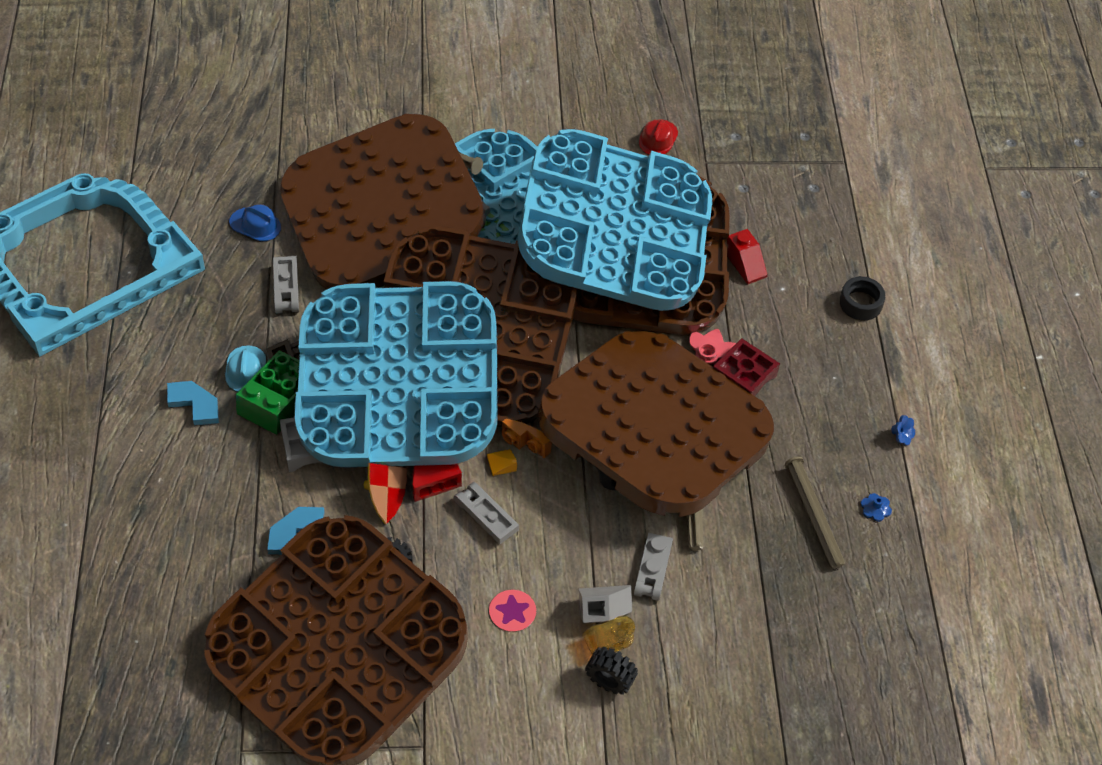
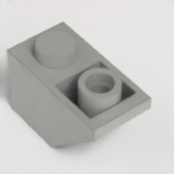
(604, 603)

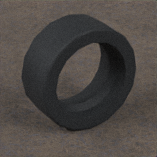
(865, 285)

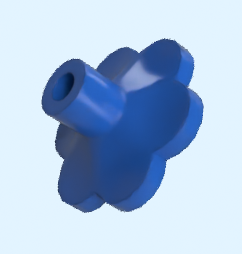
(904, 430)
(876, 507)

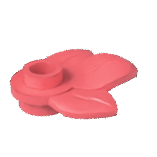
(710, 346)

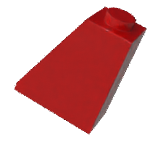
(435, 479)

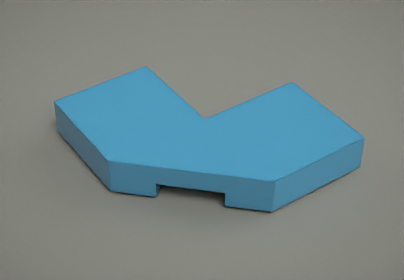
(188, 394)
(290, 525)

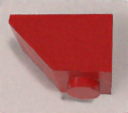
(746, 256)

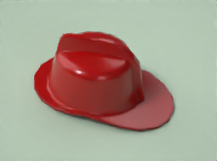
(658, 136)

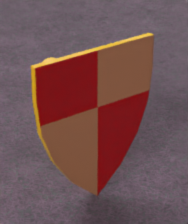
(386, 489)

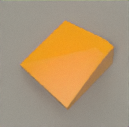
(502, 462)

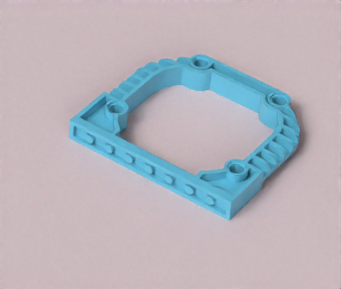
(52, 326)

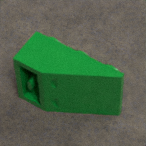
(270, 393)

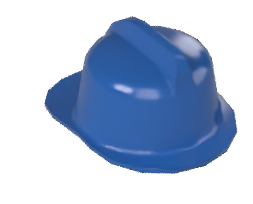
(256, 222)

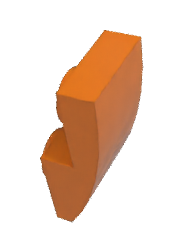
(521, 434)

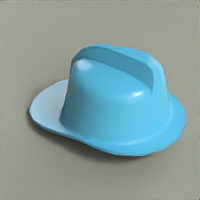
(243, 365)

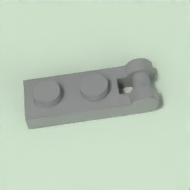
(285, 283)
(486, 512)
(653, 566)

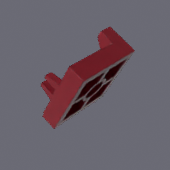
(748, 366)

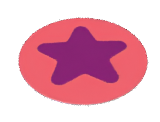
(512, 610)

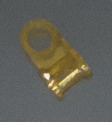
(611, 634)

